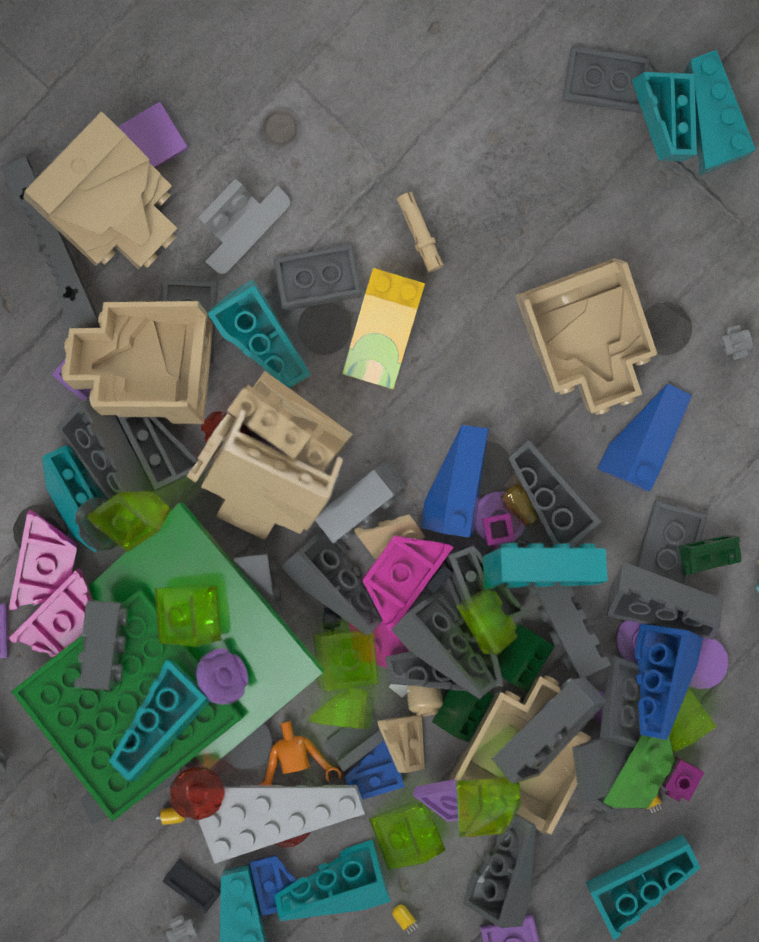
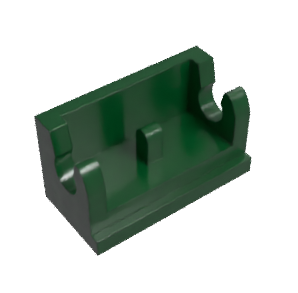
(710, 553)

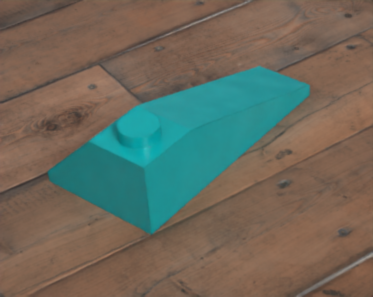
(254, 328)
(342, 886)

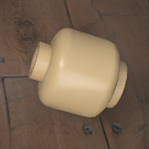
(424, 700)

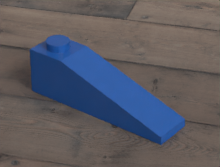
(645, 442)
(455, 493)
(665, 671)

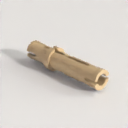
(424, 242)

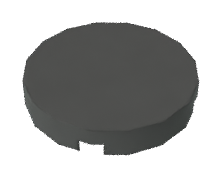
(252, 749)

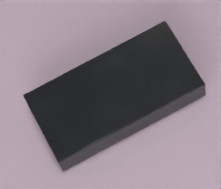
(192, 886)

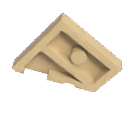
(211, 448)
(377, 538)
(404, 741)

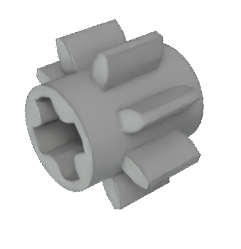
(736, 342)
(182, 930)

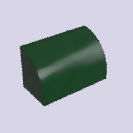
(524, 658)
(461, 713)

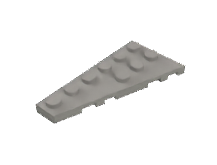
(272, 813)

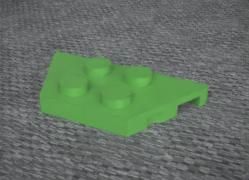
(642, 774)

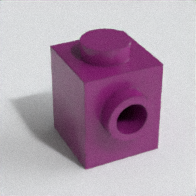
(498, 530)
(682, 780)

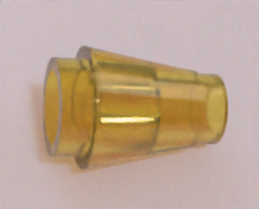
(519, 504)

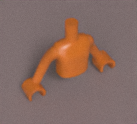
(293, 755)

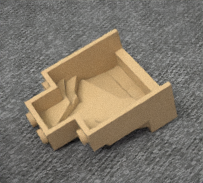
(105, 196)
(590, 333)
(144, 360)
(291, 423)
(266, 485)
(543, 796)

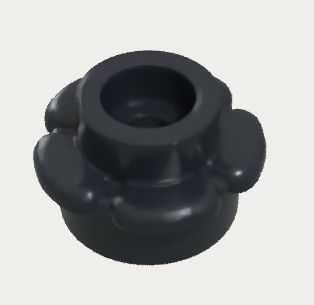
(330, 620)

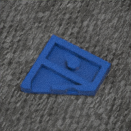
(375, 773)
(269, 879)

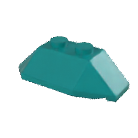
(69, 485)

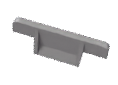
(240, 222)

